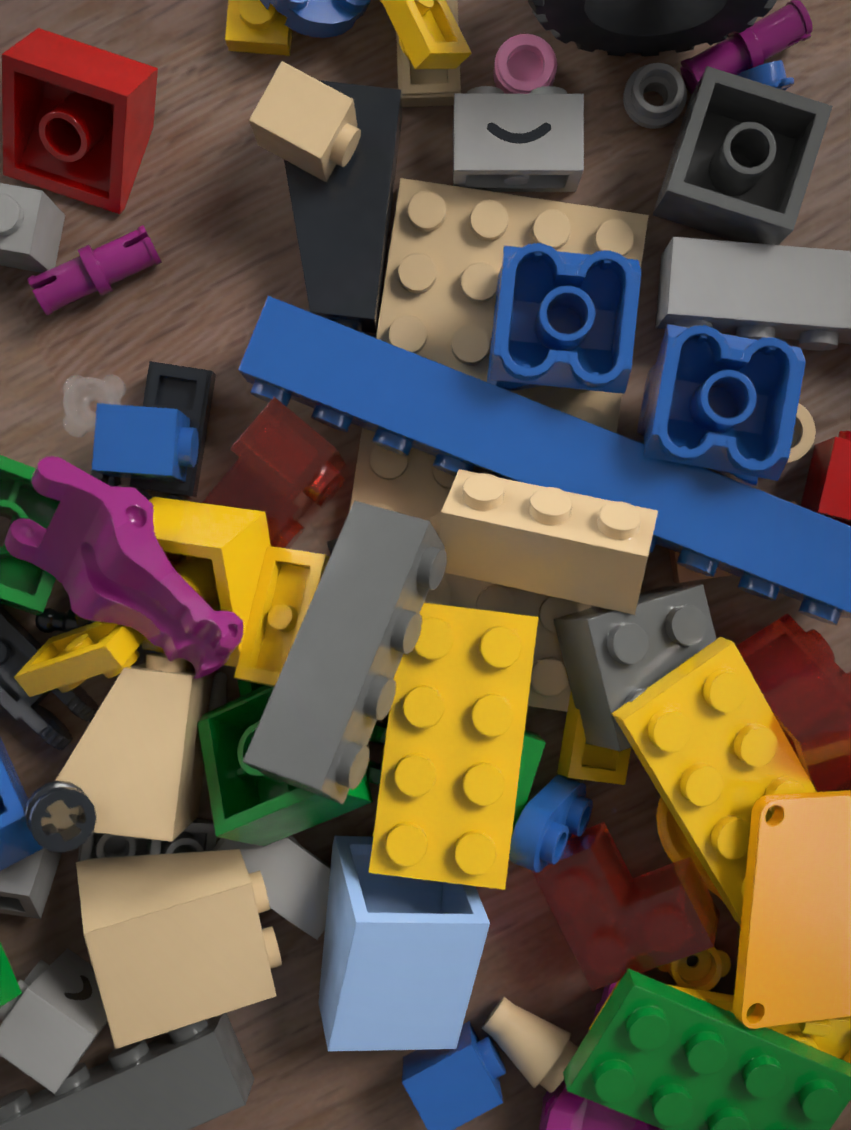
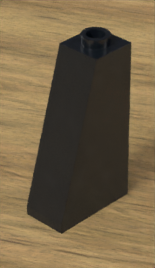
(347, 219)

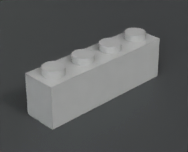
(757, 290)

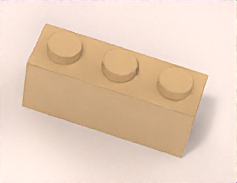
(546, 540)

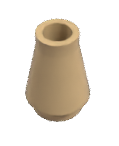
(531, 1043)

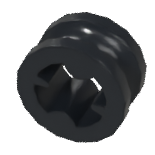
(48, 835)

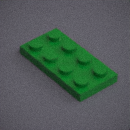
(701, 1068)

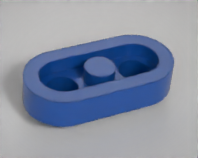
(549, 823)

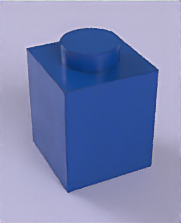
(143, 443)
(454, 1083)

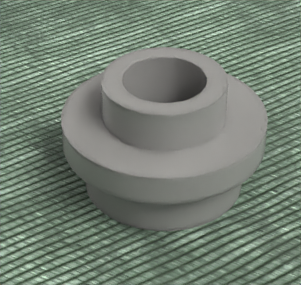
(663, 80)

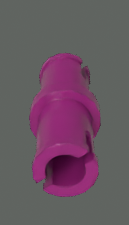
(752, 46)
(94, 270)

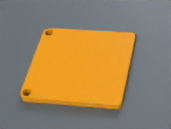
(796, 912)

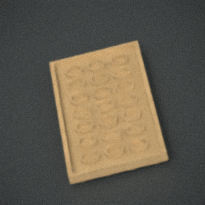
(442, 308)

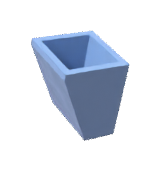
(396, 956)

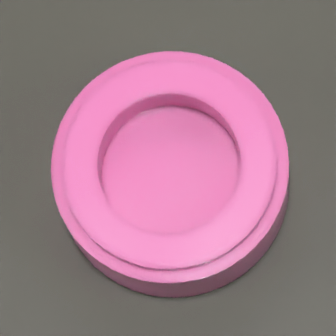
(524, 64)

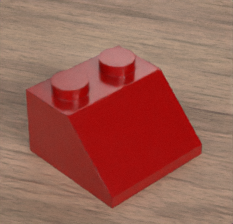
(75, 118)

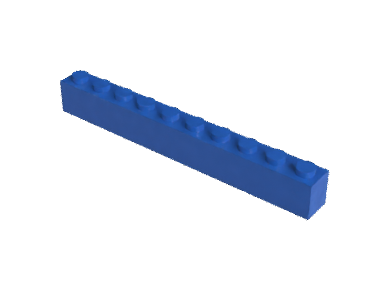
(506, 435)

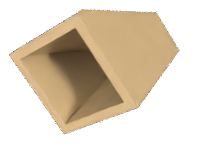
(142, 753)
(175, 939)

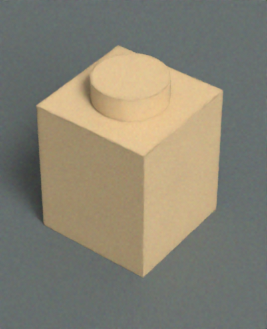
(306, 122)

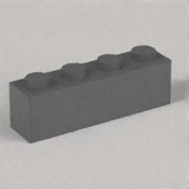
(348, 652)
(144, 1086)

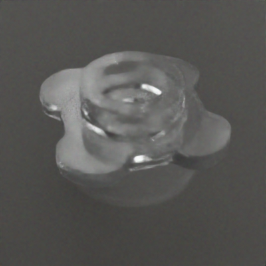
(80, 393)

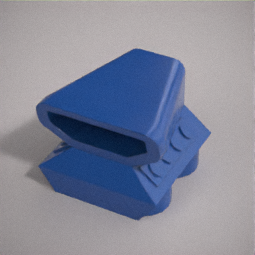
(564, 319)
(722, 402)

